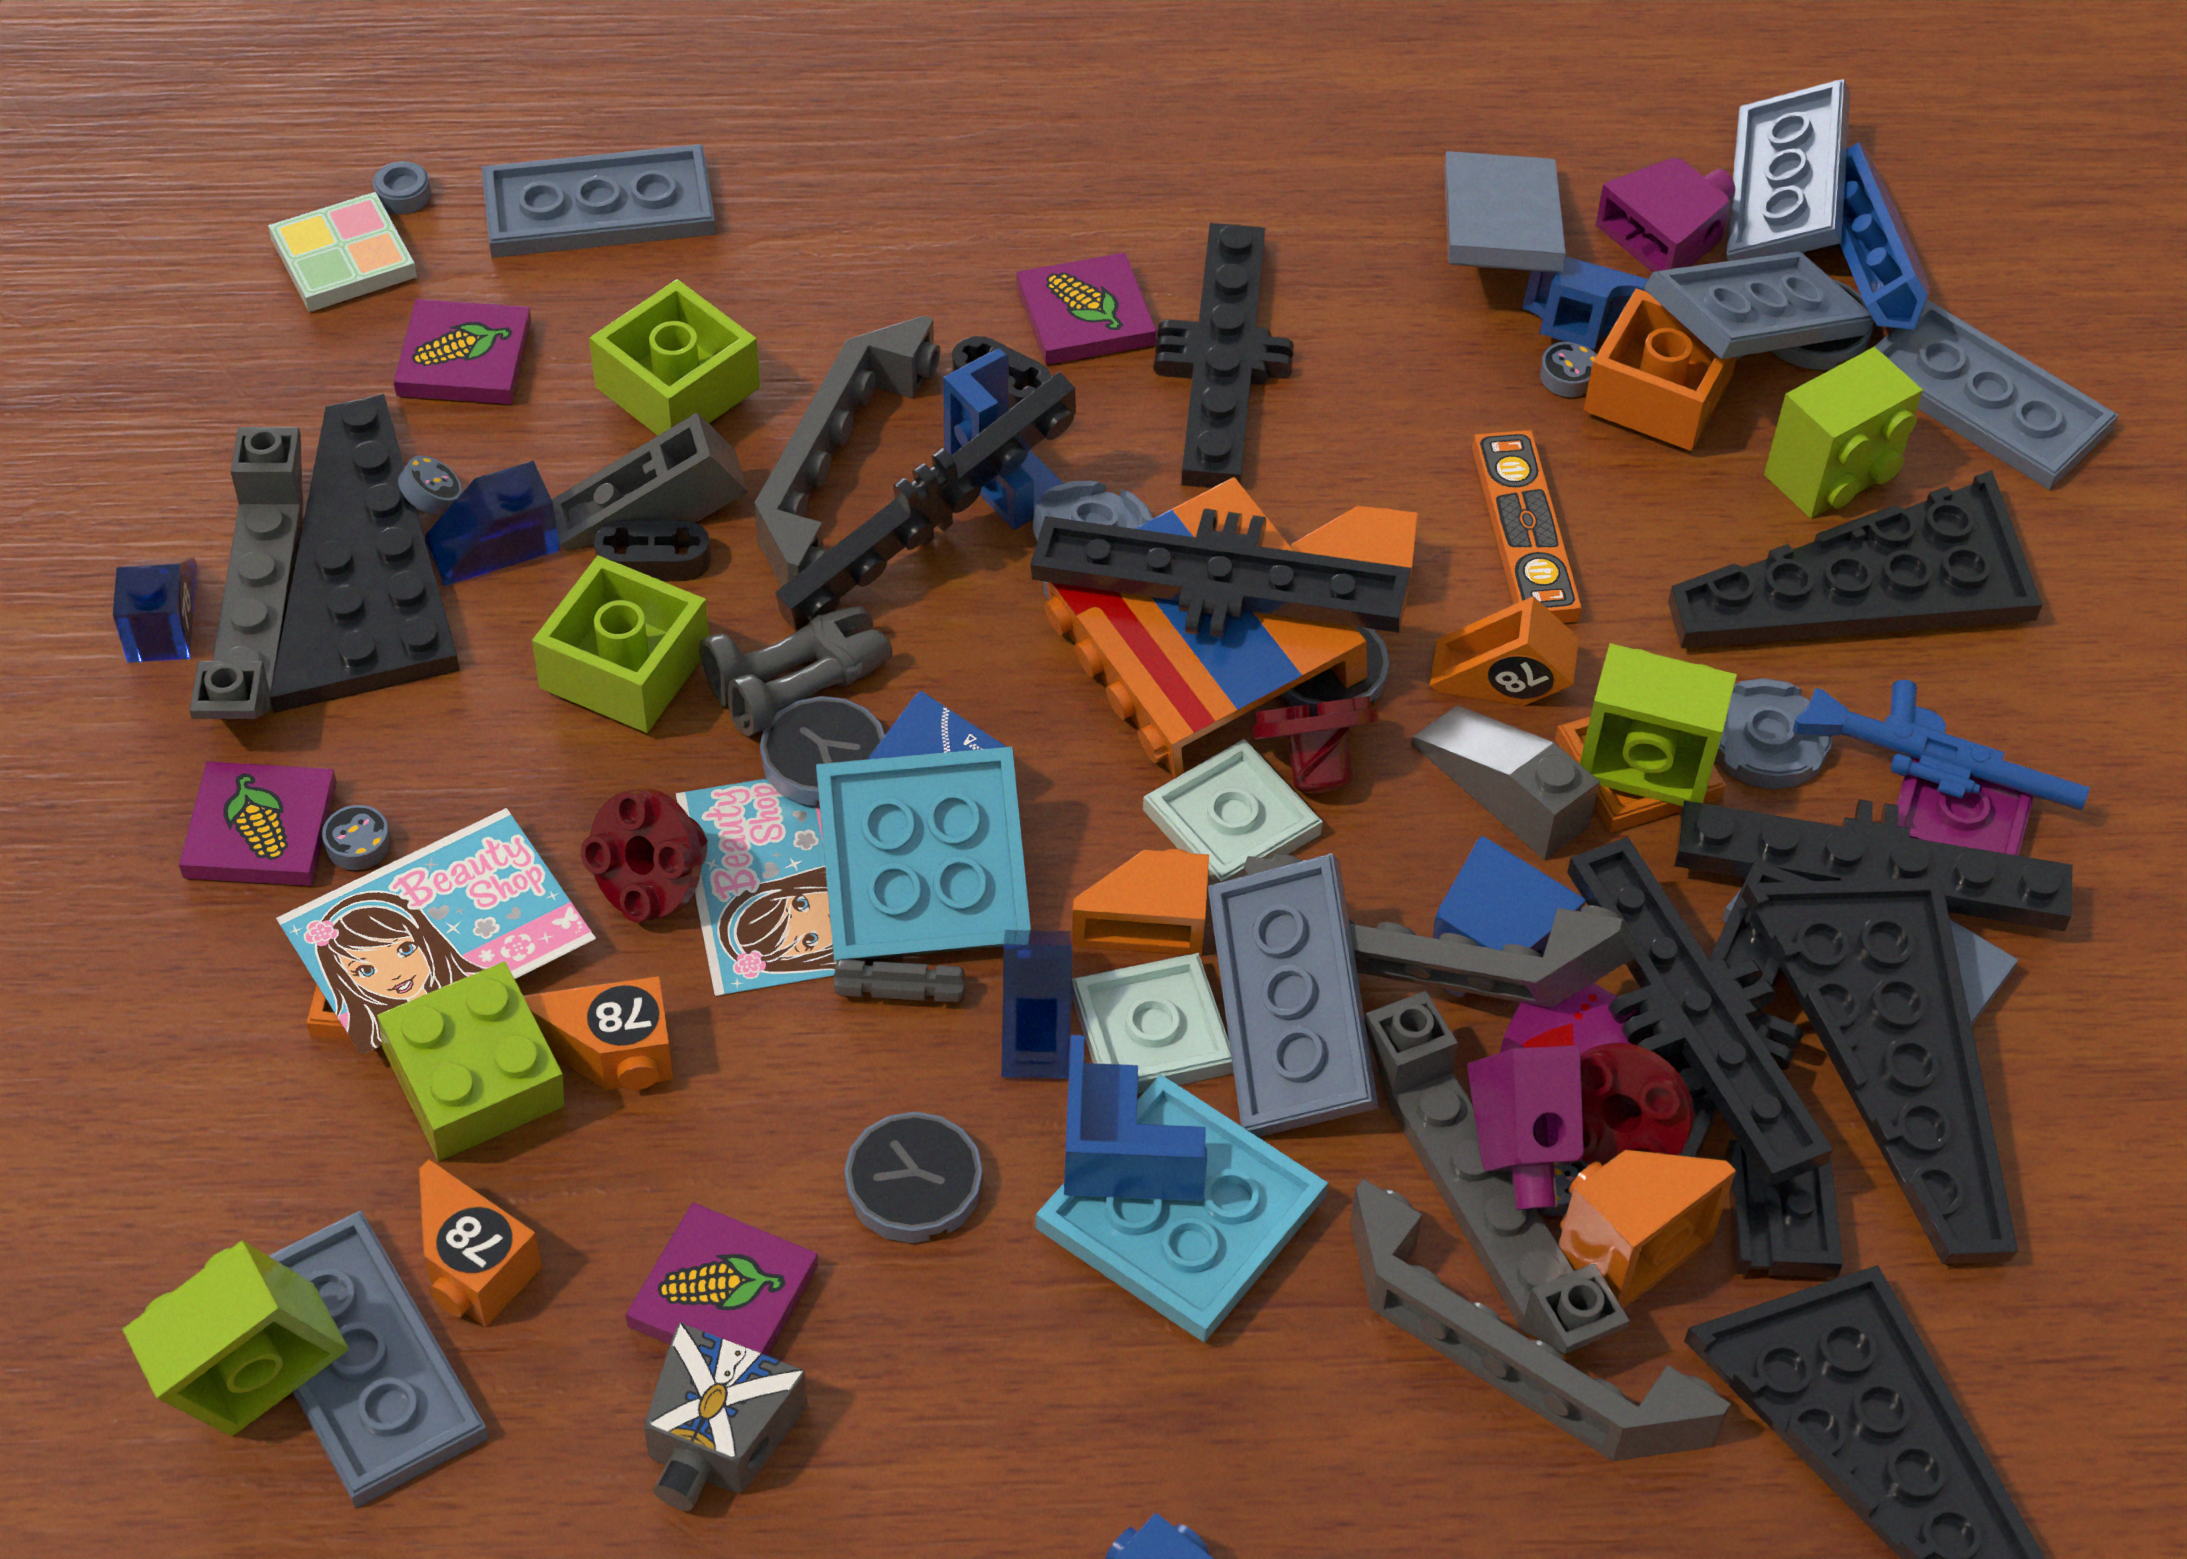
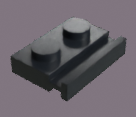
(1784, 1226)

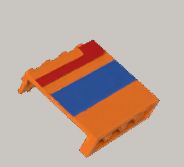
(1189, 683)

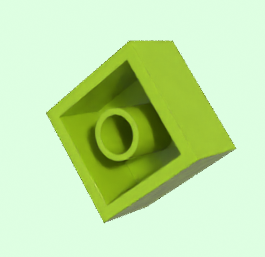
(675, 359)
(1843, 432)
(621, 643)
(1656, 725)
(471, 1060)
(234, 1339)

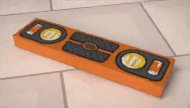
(1525, 522)

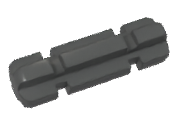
(899, 981)

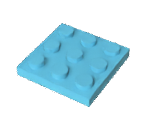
(922, 853)
(1184, 1254)

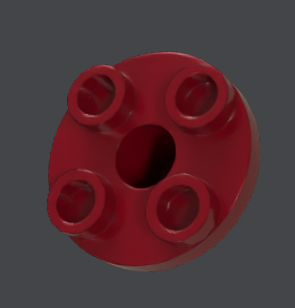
(1318, 743)
(645, 854)
(1632, 1103)

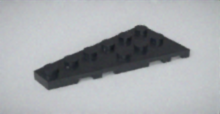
(1882, 573)
(362, 580)
(1893, 1015)
(1869, 1415)

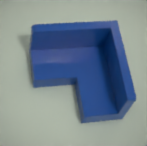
(972, 402)
(1115, 1155)

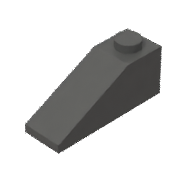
(671, 477)
(1514, 776)

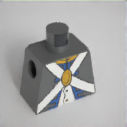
(718, 1415)

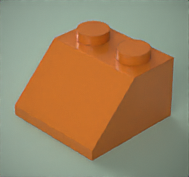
(1643, 1217)

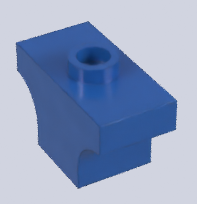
(1580, 301)

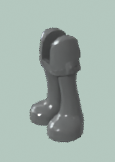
(838, 642)

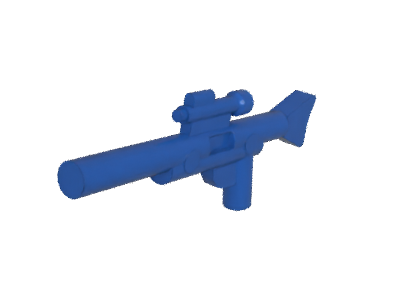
(1941, 756)

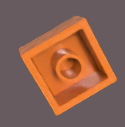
(1656, 375)

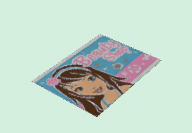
(762, 888)
(434, 922)

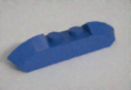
(1879, 247)

